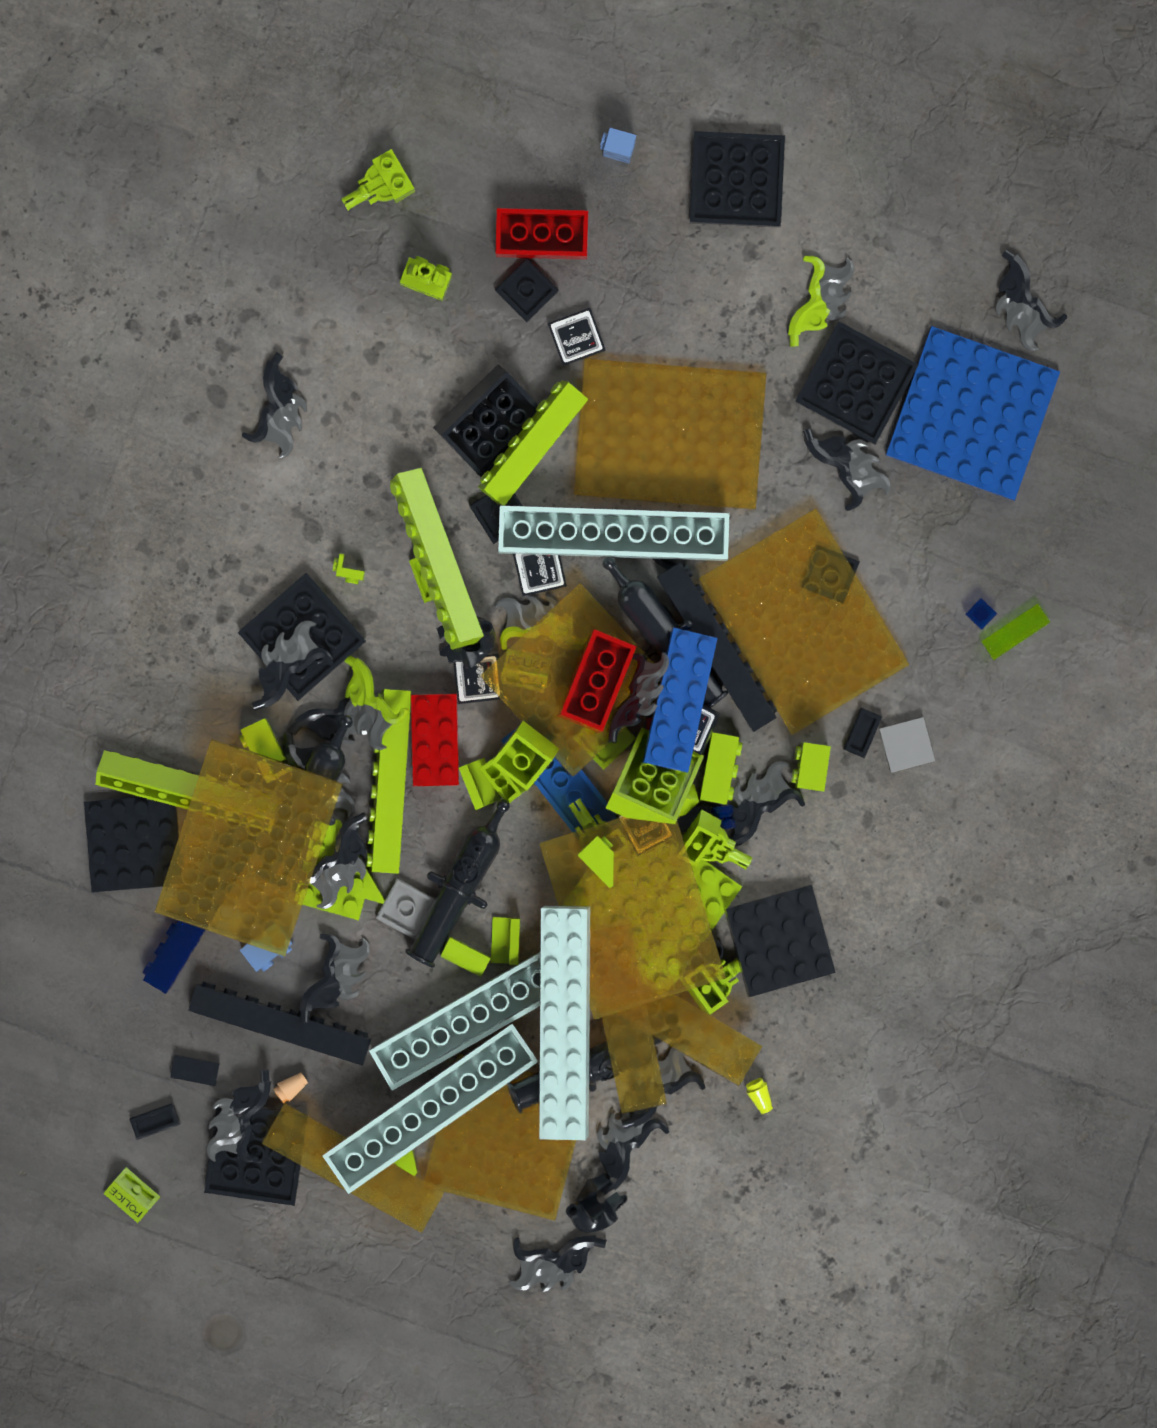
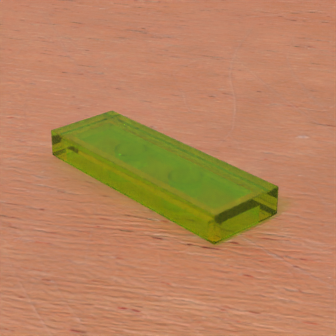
(1015, 631)

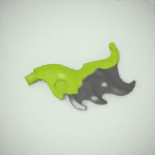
(826, 297)
(522, 617)
(368, 710)

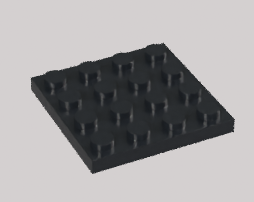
(737, 179)
(856, 383)
(295, 605)
(129, 842)
(779, 940)
(267, 1180)

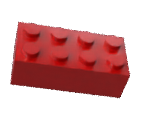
(541, 233)
(596, 681)
(435, 740)

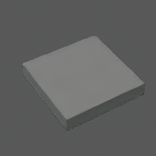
(907, 744)
(405, 908)

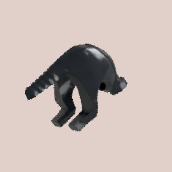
(473, 653)
(591, 1215)

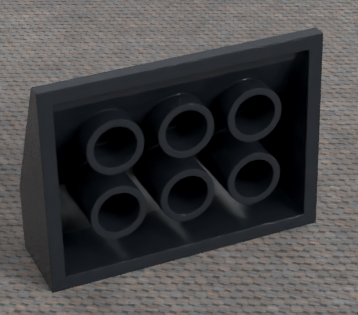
(487, 420)

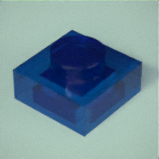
(981, 613)

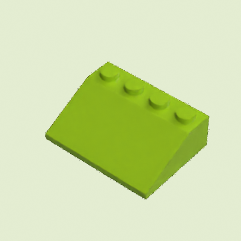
(651, 790)

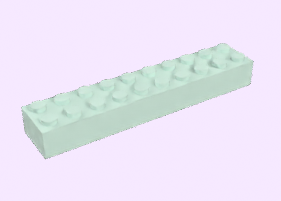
(613, 533)
(564, 1022)
(460, 1023)
(430, 1109)

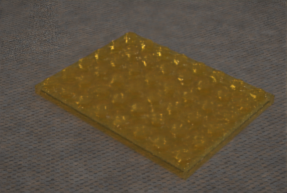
(670, 434)
(803, 621)
(248, 847)
(646, 928)

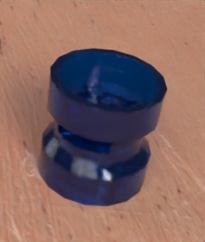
(724, 812)

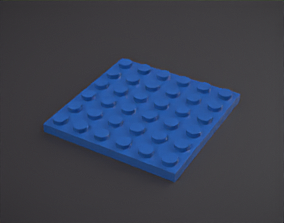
(972, 413)

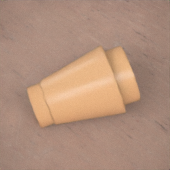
(290, 1087)

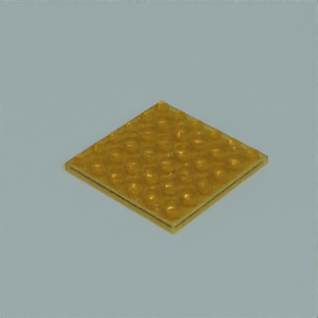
(539, 669)
(499, 1158)

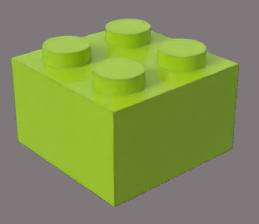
(525, 755)
(811, 767)

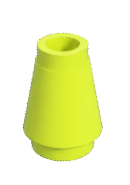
(759, 1094)

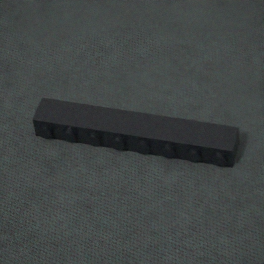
(726, 662)
(280, 1024)

